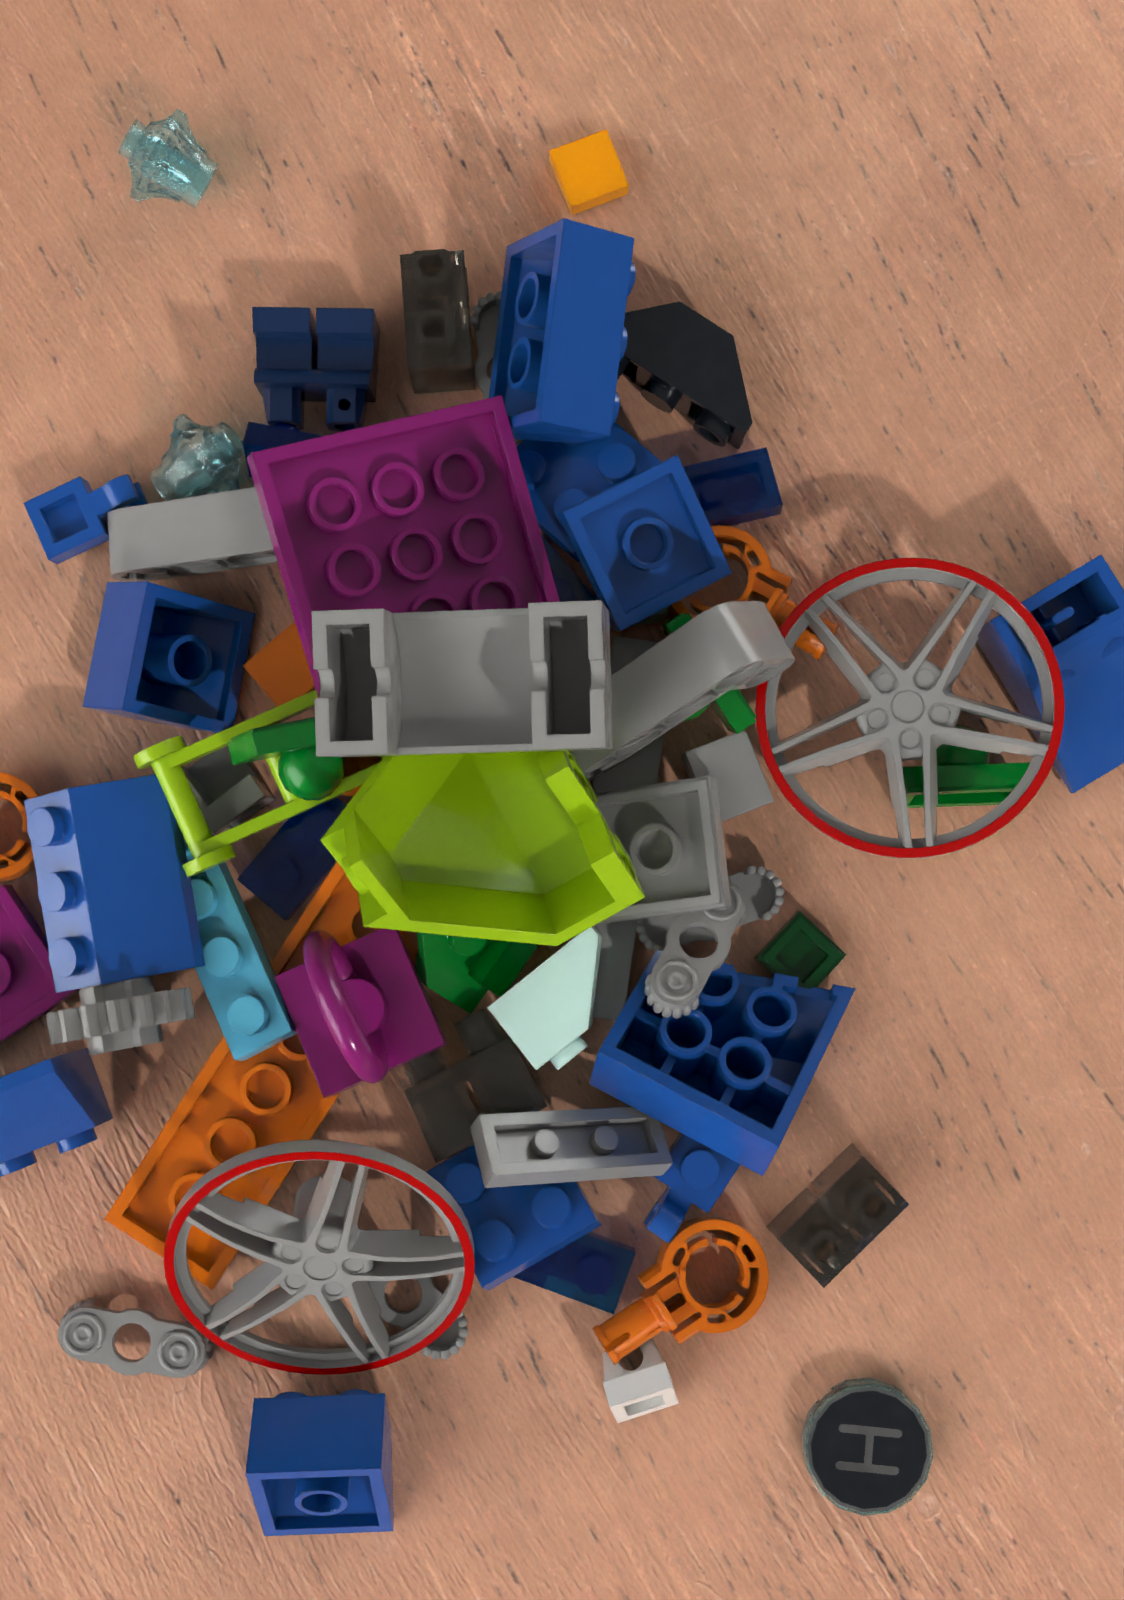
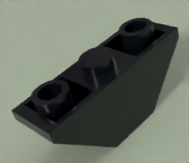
(690, 368)

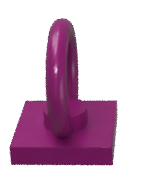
(358, 1008)

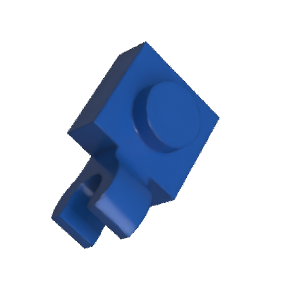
(75, 517)
(695, 1178)

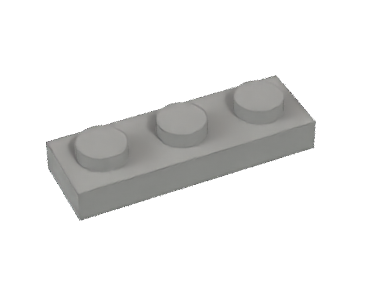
(568, 1146)

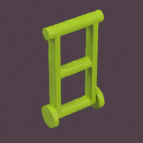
(173, 753)

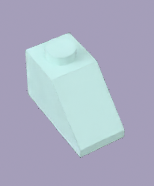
(554, 1003)

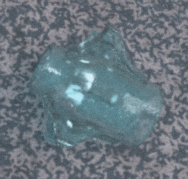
(167, 161)
(199, 460)

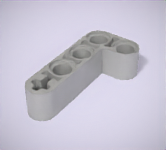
(189, 536)
(709, 655)

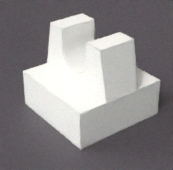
(639, 1390)

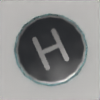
(867, 1446)

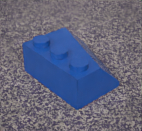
(727, 1068)

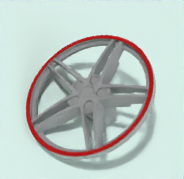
(912, 708)
(318, 1255)

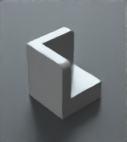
(737, 773)
(226, 791)

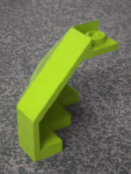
(482, 848)

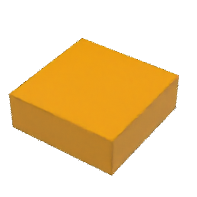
(588, 172)

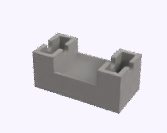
(463, 680)

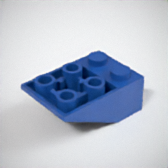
(1086, 630)

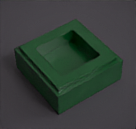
(801, 952)

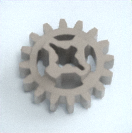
(120, 1015)

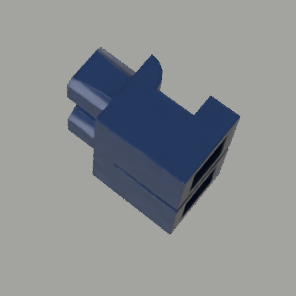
(316, 362)

